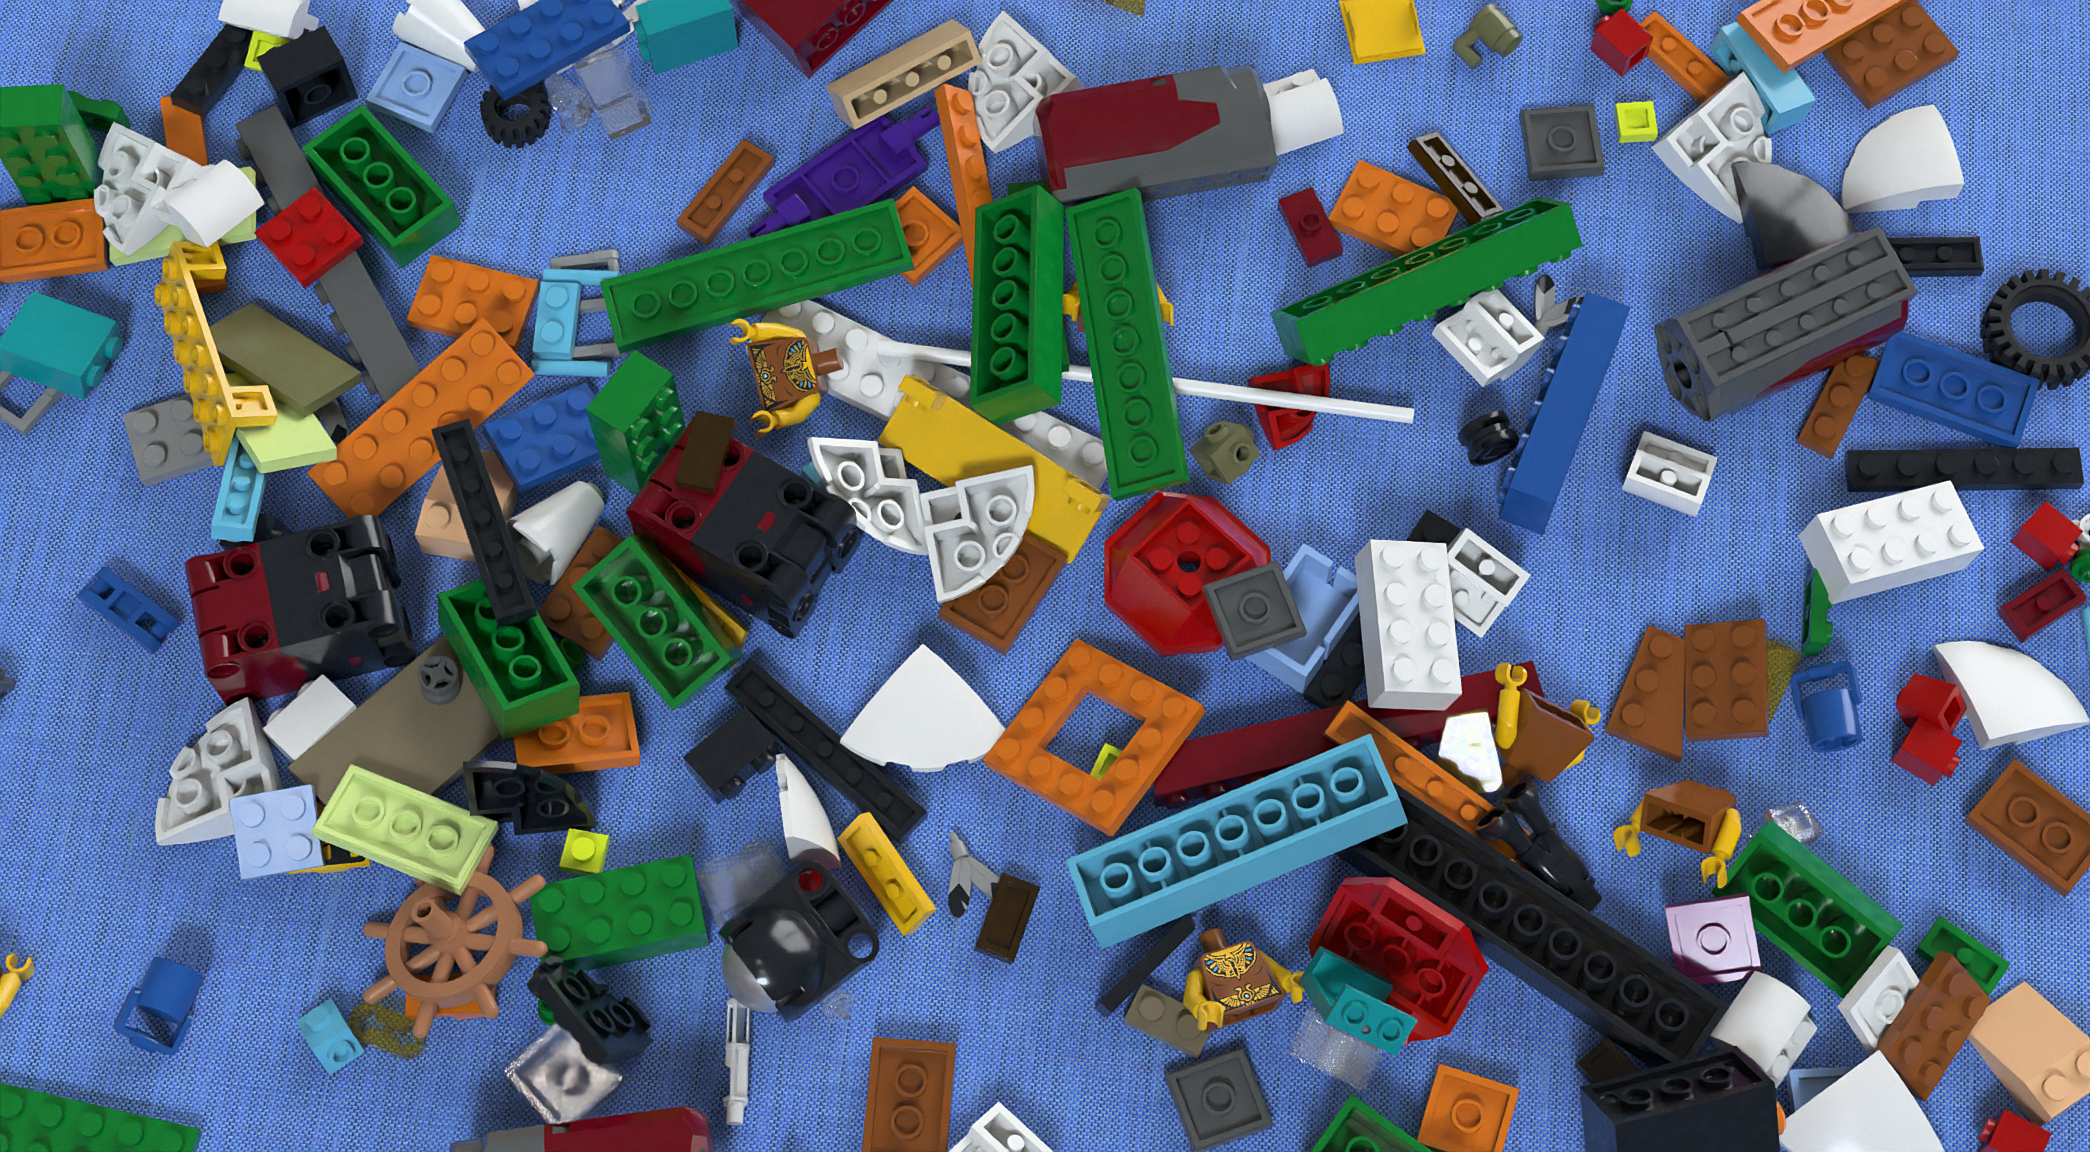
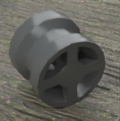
(434, 671)

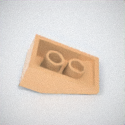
(439, 523)
(2034, 1053)

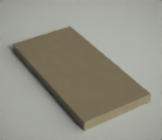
(403, 735)

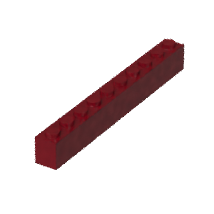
(1244, 755)

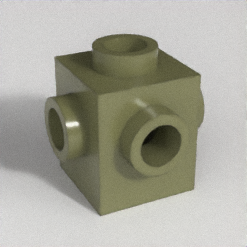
(1225, 451)

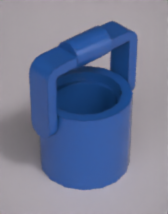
(1831, 713)
(166, 994)

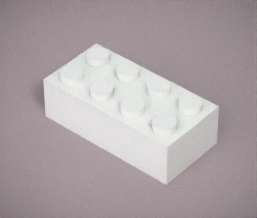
(1891, 542)
(1407, 625)

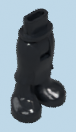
(1542, 850)

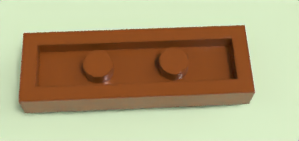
(725, 192)
(1837, 404)

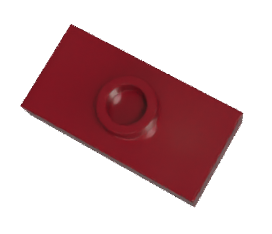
(1310, 227)
(2042, 605)

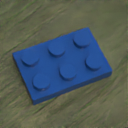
(545, 438)

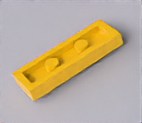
(886, 874)

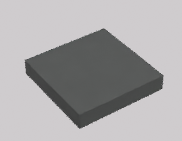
(1561, 142)
(1254, 611)
(1218, 1100)

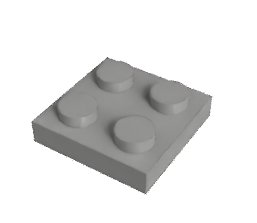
(166, 440)

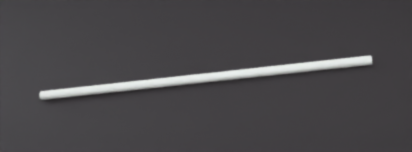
(1182, 386)

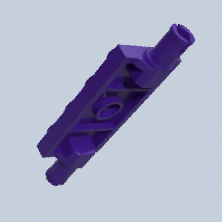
(850, 174)

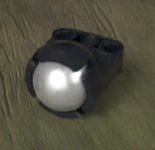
(793, 945)

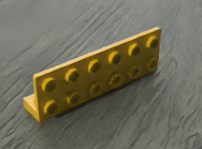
(214, 402)
(960, 444)

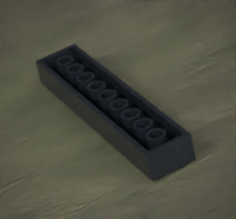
(1544, 936)

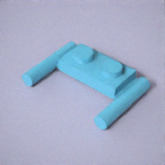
(558, 323)

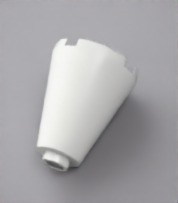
(439, 29)
(554, 530)

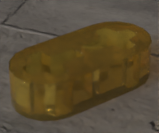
(382, 1039)

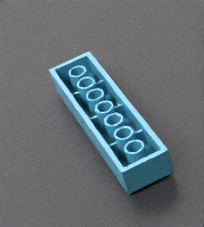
(1236, 841)

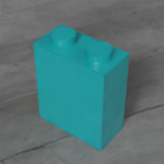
(683, 31)
(59, 345)

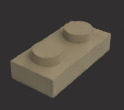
(1166, 1021)

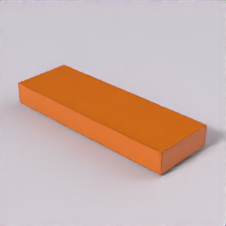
(1683, 60)

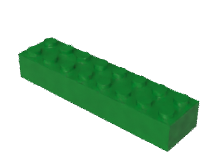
(1427, 280)

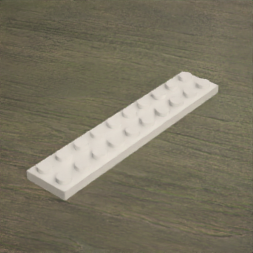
(873, 382)

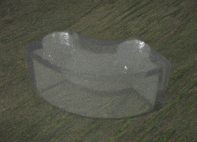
(612, 91)

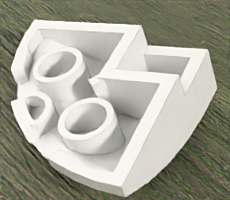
(1012, 82)
(1713, 138)
(1902, 164)
(132, 183)
(876, 487)
(975, 528)
(2008, 693)
(924, 718)
(223, 765)
(804, 819)
(1862, 1113)

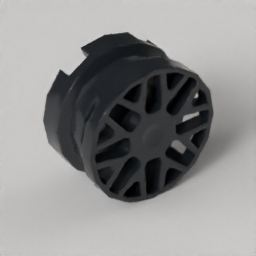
(1488, 438)

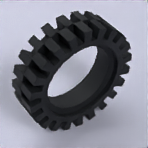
(2007, 349)

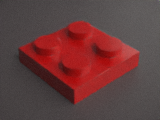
(309, 237)

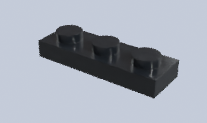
(213, 71)

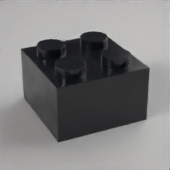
(307, 76)

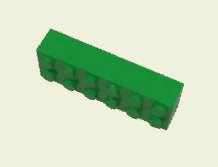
(1017, 305)

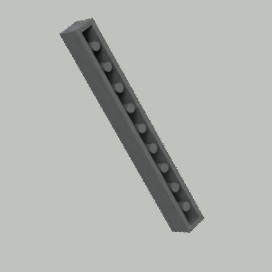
(347, 285)

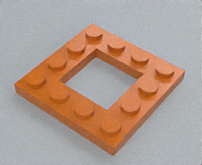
(1108, 801)

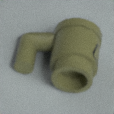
(1493, 30)

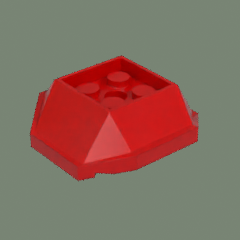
(1144, 573)
(1408, 942)

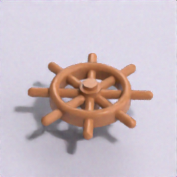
(454, 940)

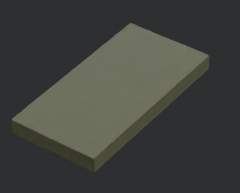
(281, 357)

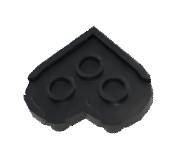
(598, 1021)

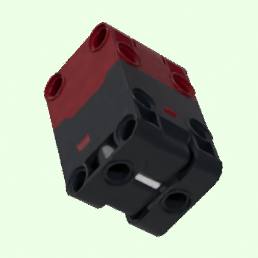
(757, 541)
(299, 610)

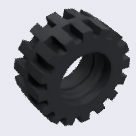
(516, 131)

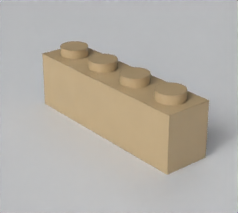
(903, 74)

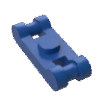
(128, 609)

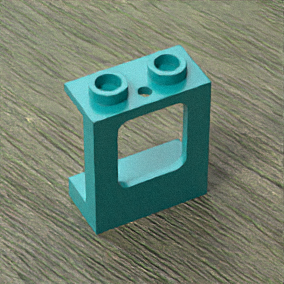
(1355, 997)

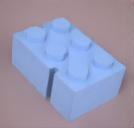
(1324, 611)

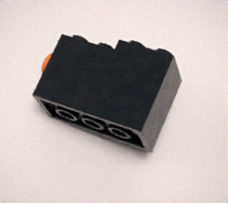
(1685, 1106)

